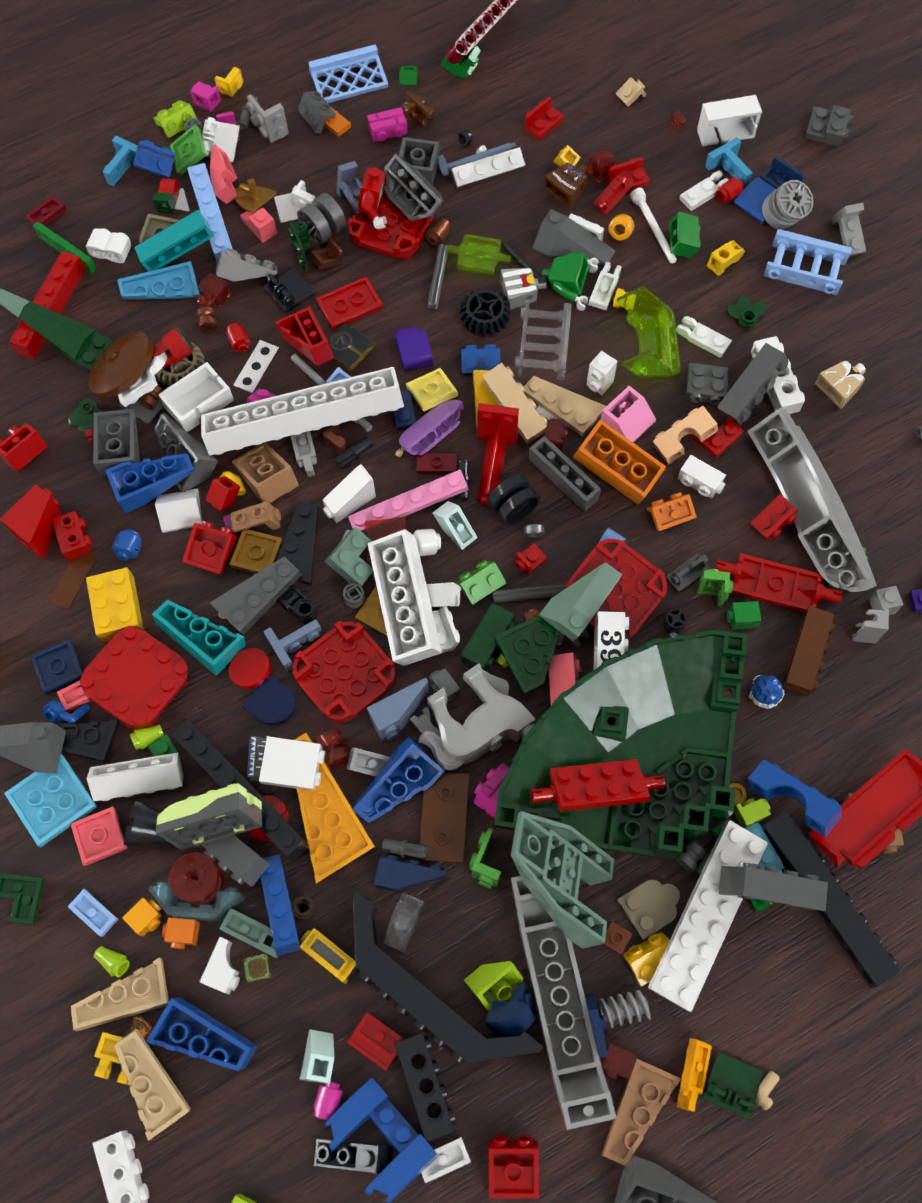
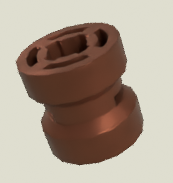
(207, 321)
(149, 400)

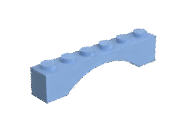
(209, 207)

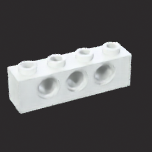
(787, 382)

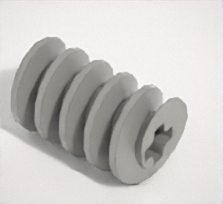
(624, 1008)

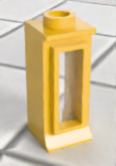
(327, 954)

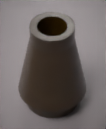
(303, 901)

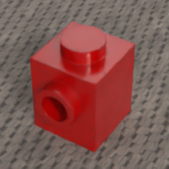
(222, 493)

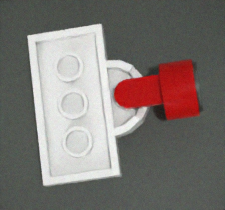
(179, 348)

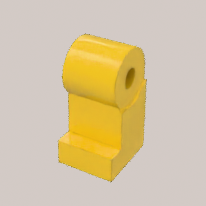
(724, 257)

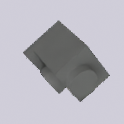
(443, 679)

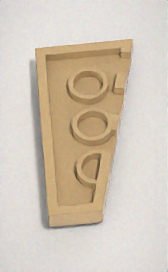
(563, 404)
(150, 1085)

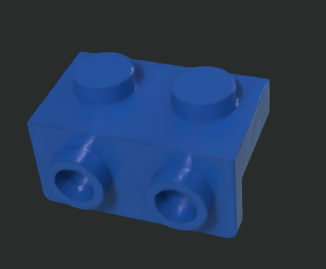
(479, 359)

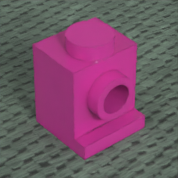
(205, 96)

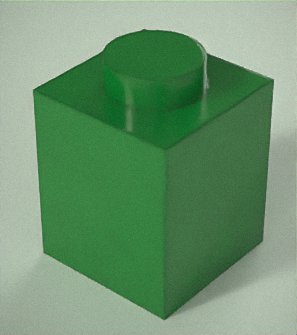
(744, 615)

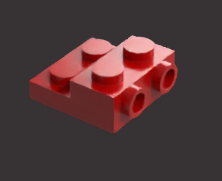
(209, 547)
(513, 1167)

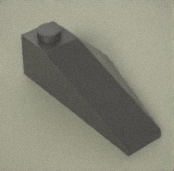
(33, 745)
(650, 1183)

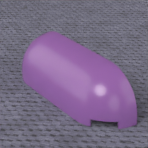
(431, 427)

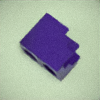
(413, 348)

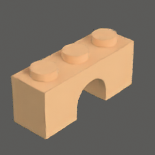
(697, 422)

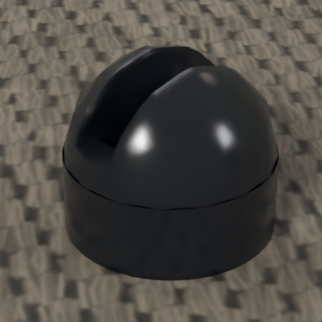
(465, 138)

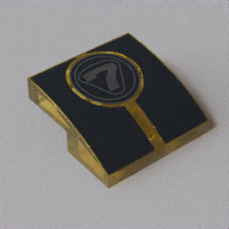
(349, 347)

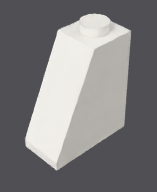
(349, 495)

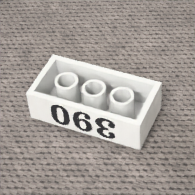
(609, 636)

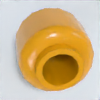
(620, 233)

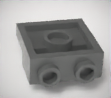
(829, 125)
(706, 383)

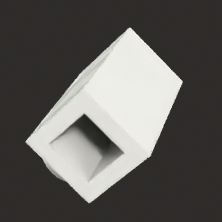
(601, 373)
(701, 477)

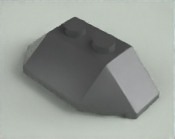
(411, 190)

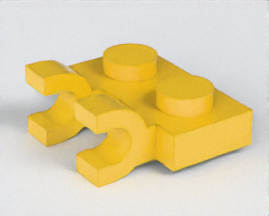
(107, 1054)

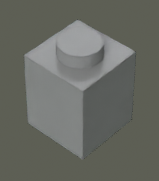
(886, 599)

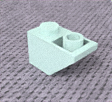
(318, 1057)

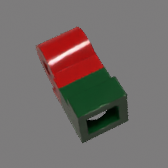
(167, 194)

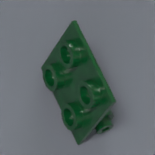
(301, 242)
(733, 1085)

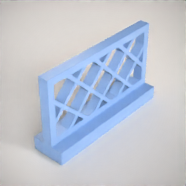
(344, 62)

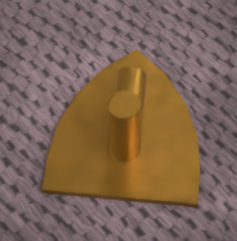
(252, 197)

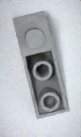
(241, 267)

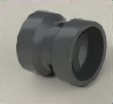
(354, 601)
(691, 855)

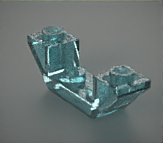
(225, 900)

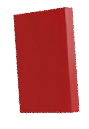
(349, 303)

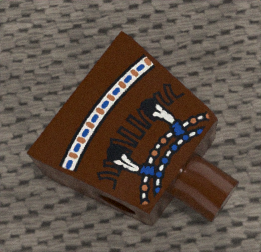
(567, 183)

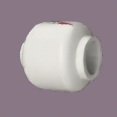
(427, 541)

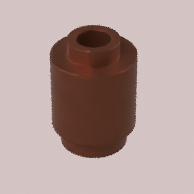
(438, 232)

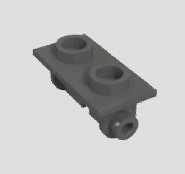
(688, 572)

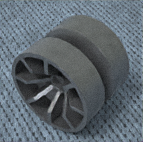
(322, 218)

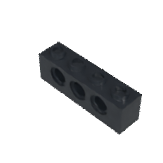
(431, 1126)

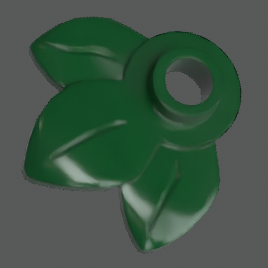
(746, 310)
(83, 418)

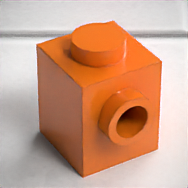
(181, 932)

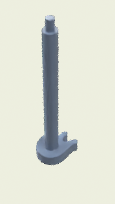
(446, 167)

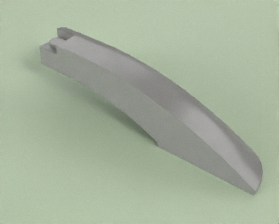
(821, 517)

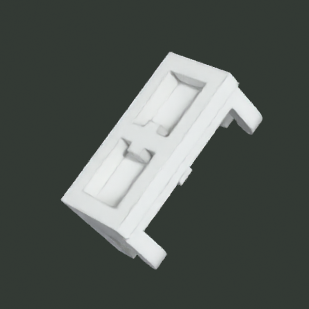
(444, 594)

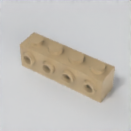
(511, 394)

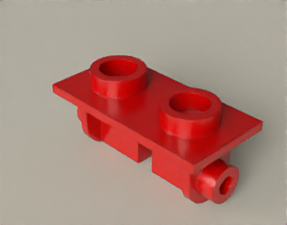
(612, 194)

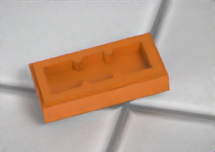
(338, 124)

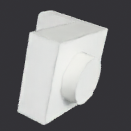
(300, 196)

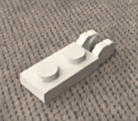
(702, 191)
(604, 287)
(704, 336)

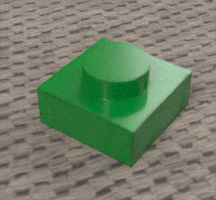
(162, 746)

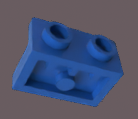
(154, 159)

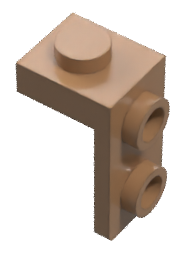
(256, 515)

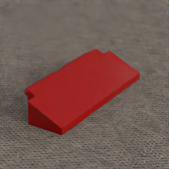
(875, 812)

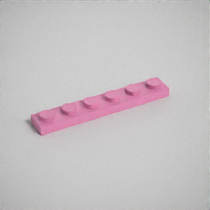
(412, 500)

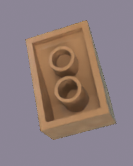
(265, 473)

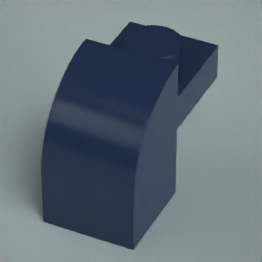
(512, 1017)

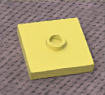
(432, 389)

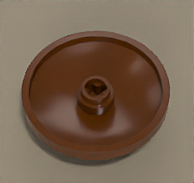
(121, 364)

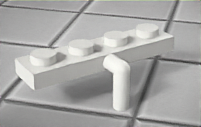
(487, 166)

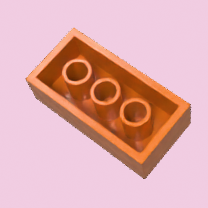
(619, 462)

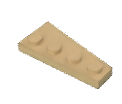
(126, 997)

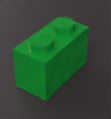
(684, 235)

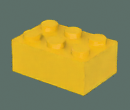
(113, 603)

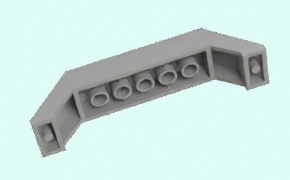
(562, 1014)

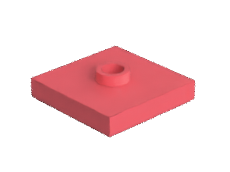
(98, 836)

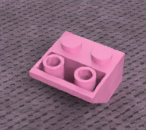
(629, 414)

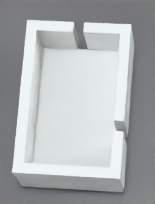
(731, 118)
(196, 395)

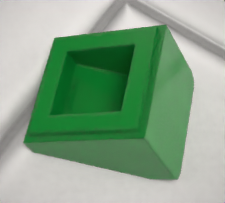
(408, 75)

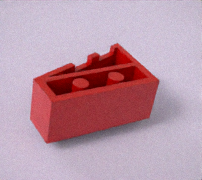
(306, 336)

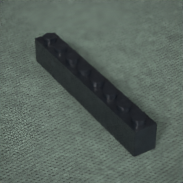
(225, 774)
(840, 916)

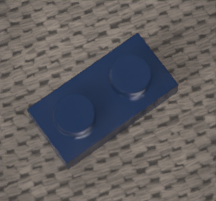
(405, 416)

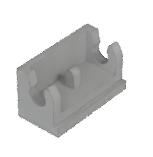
(874, 629)

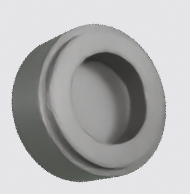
(534, 531)

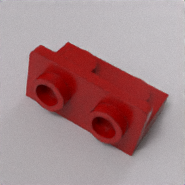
(542, 119)
(632, 171)
(775, 517)

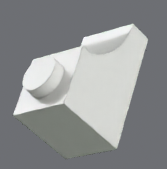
(219, 970)

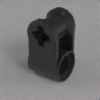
(296, 603)

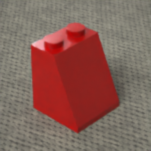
(32, 519)

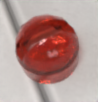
(677, 120)

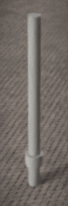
(319, 381)

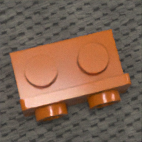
(672, 512)

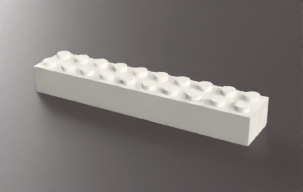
(301, 411)

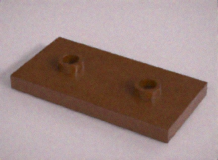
(445, 818)

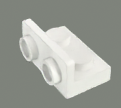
(447, 634)

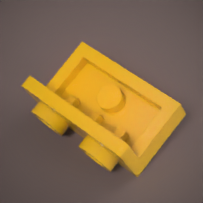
(646, 957)

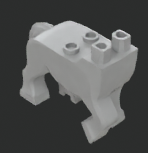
(484, 729)

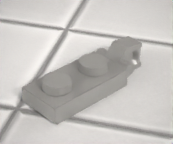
(304, 451)

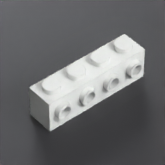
(135, 777)
(120, 1169)

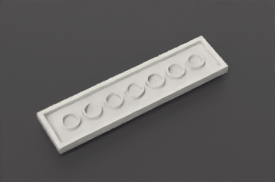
(704, 920)

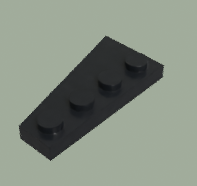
(300, 540)

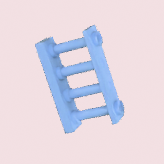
(811, 247)

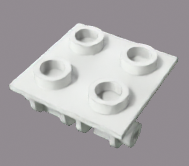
(222, 135)

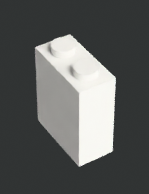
(291, 764)

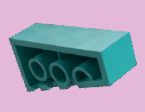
(204, 640)

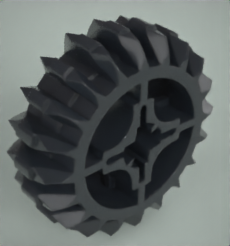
(483, 317)

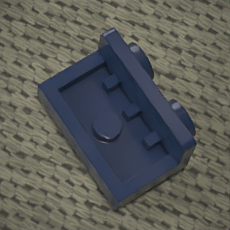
(780, 173)

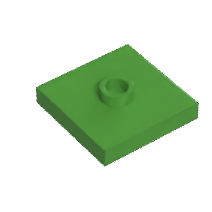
(188, 149)

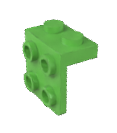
(486, 875)

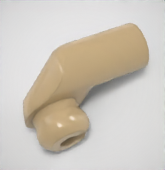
(764, 1090)

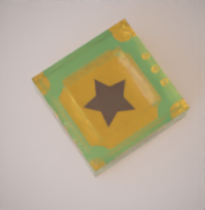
(257, 968)

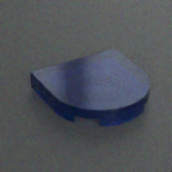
(271, 702)

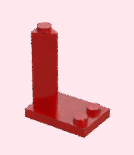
(498, 427)

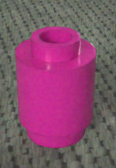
(327, 1100)

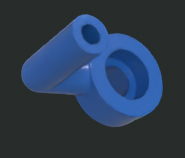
(55, 712)

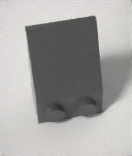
(114, 439)

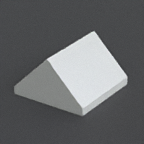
(178, 510)

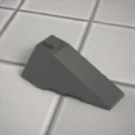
(562, 236)
(178, 441)

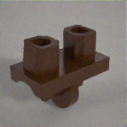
(415, 108)

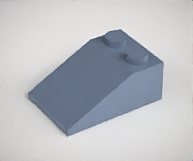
(395, 711)

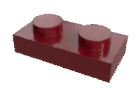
(46, 211)

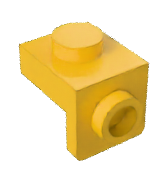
(230, 83)

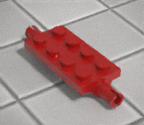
(777, 583)
(597, 785)

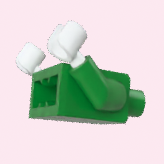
(569, 275)

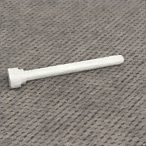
(639, 197)

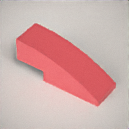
(222, 175)

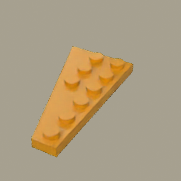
(330, 825)

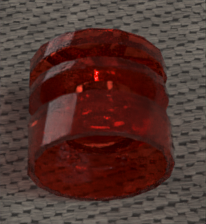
(205, 888)

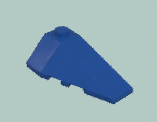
(143, 481)
(402, 776)

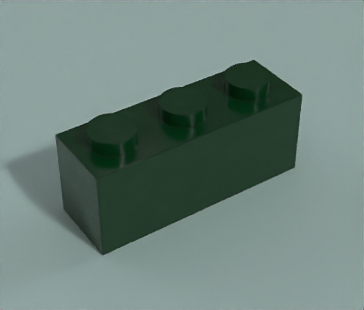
(482, 644)

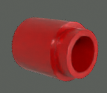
(729, 190)
(238, 337)

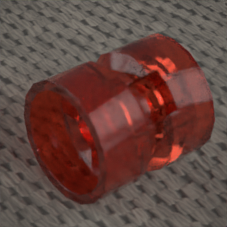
(335, 751)

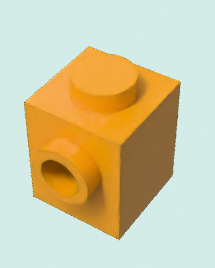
(144, 916)

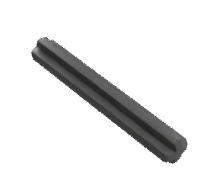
(438, 275)
(527, 593)

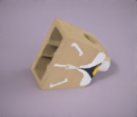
(841, 382)

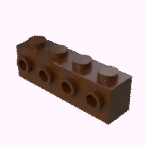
(808, 651)

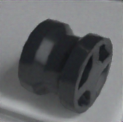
(675, 616)

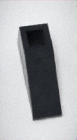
(353, 1156)

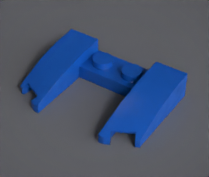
(413, 1150)

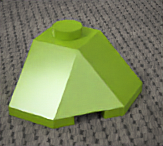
(493, 982)

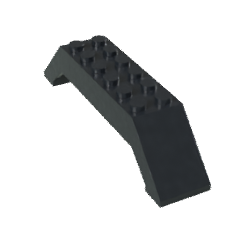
(421, 1003)

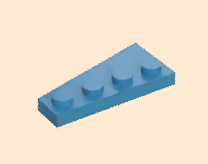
(163, 283)

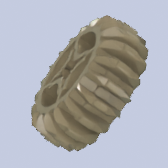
(181, 368)

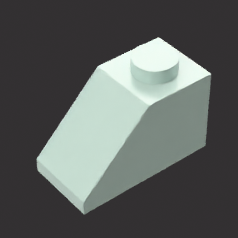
(455, 524)

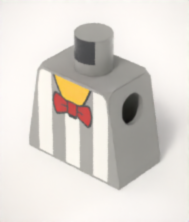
(520, 286)

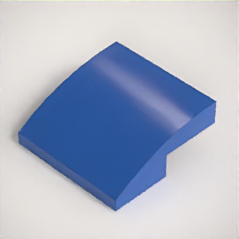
(752, 198)

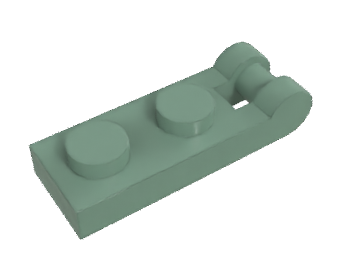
(248, 931)

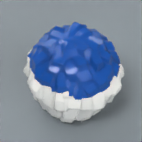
(766, 691)

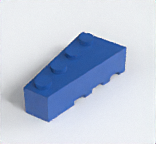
(200, 1036)

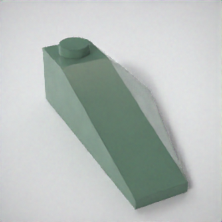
(578, 603)

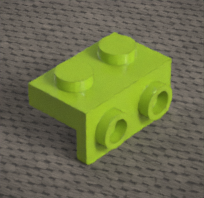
(174, 118)

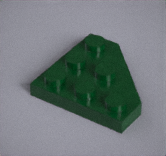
(528, 651)

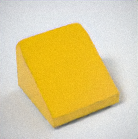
(567, 155)

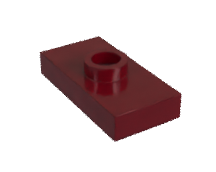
(436, 463)

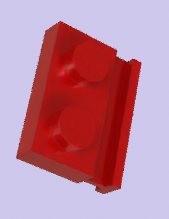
(375, 1041)

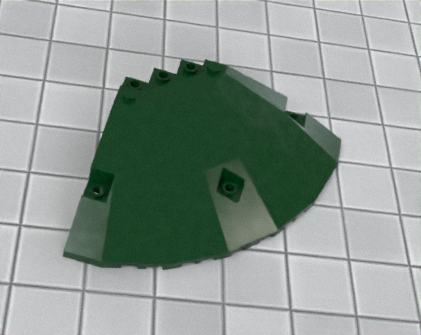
(666, 717)

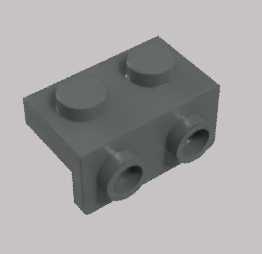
(315, 110)

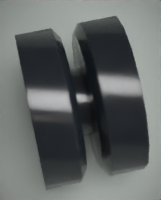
(513, 499)

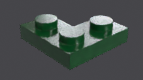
(27, 895)

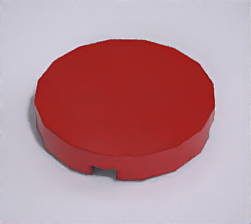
(249, 668)

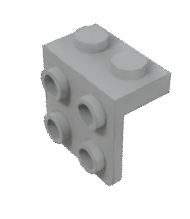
(270, 122)

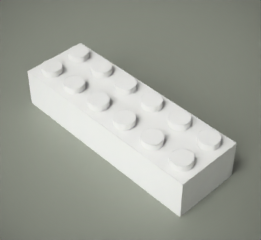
(404, 598)

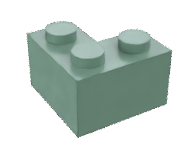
(346, 558)

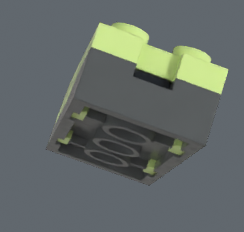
(209, 817)

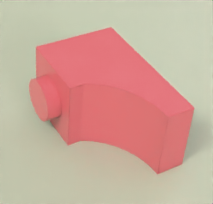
(260, 224)

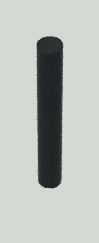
(518, 258)

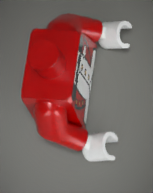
(370, 195)

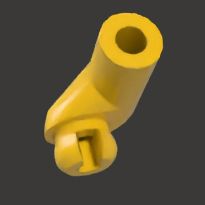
(237, 479)

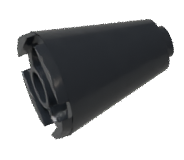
(142, 827)

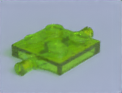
(479, 254)

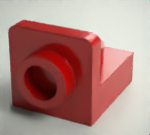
(530, 559)

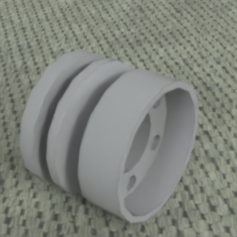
(787, 204)

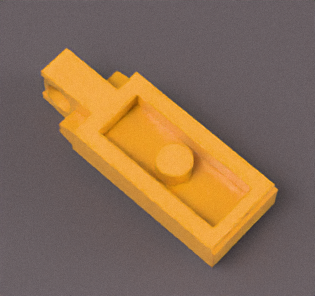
(693, 1074)

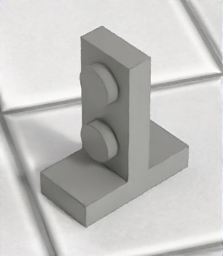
(851, 228)

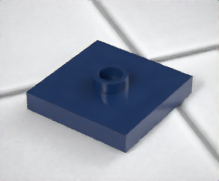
(57, 666)
(598, 1025)

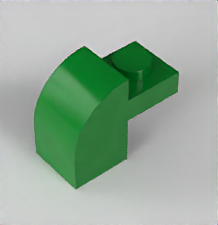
(465, 66)

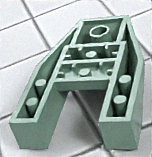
(551, 864)

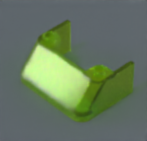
(655, 335)

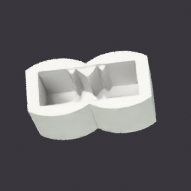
(108, 245)

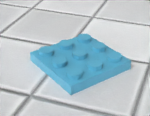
(50, 802)

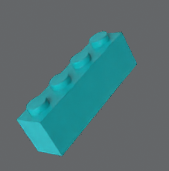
(174, 241)

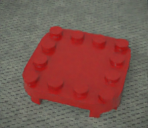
(398, 238)
(635, 592)
(344, 672)
(134, 677)

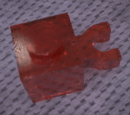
(213, 291)

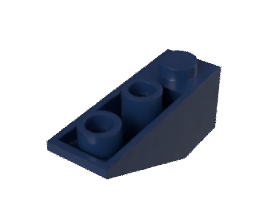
(401, 876)

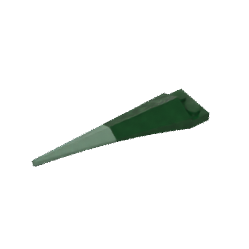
(70, 337)

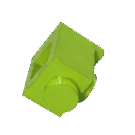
(752, 812)

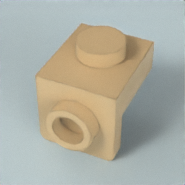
(631, 91)

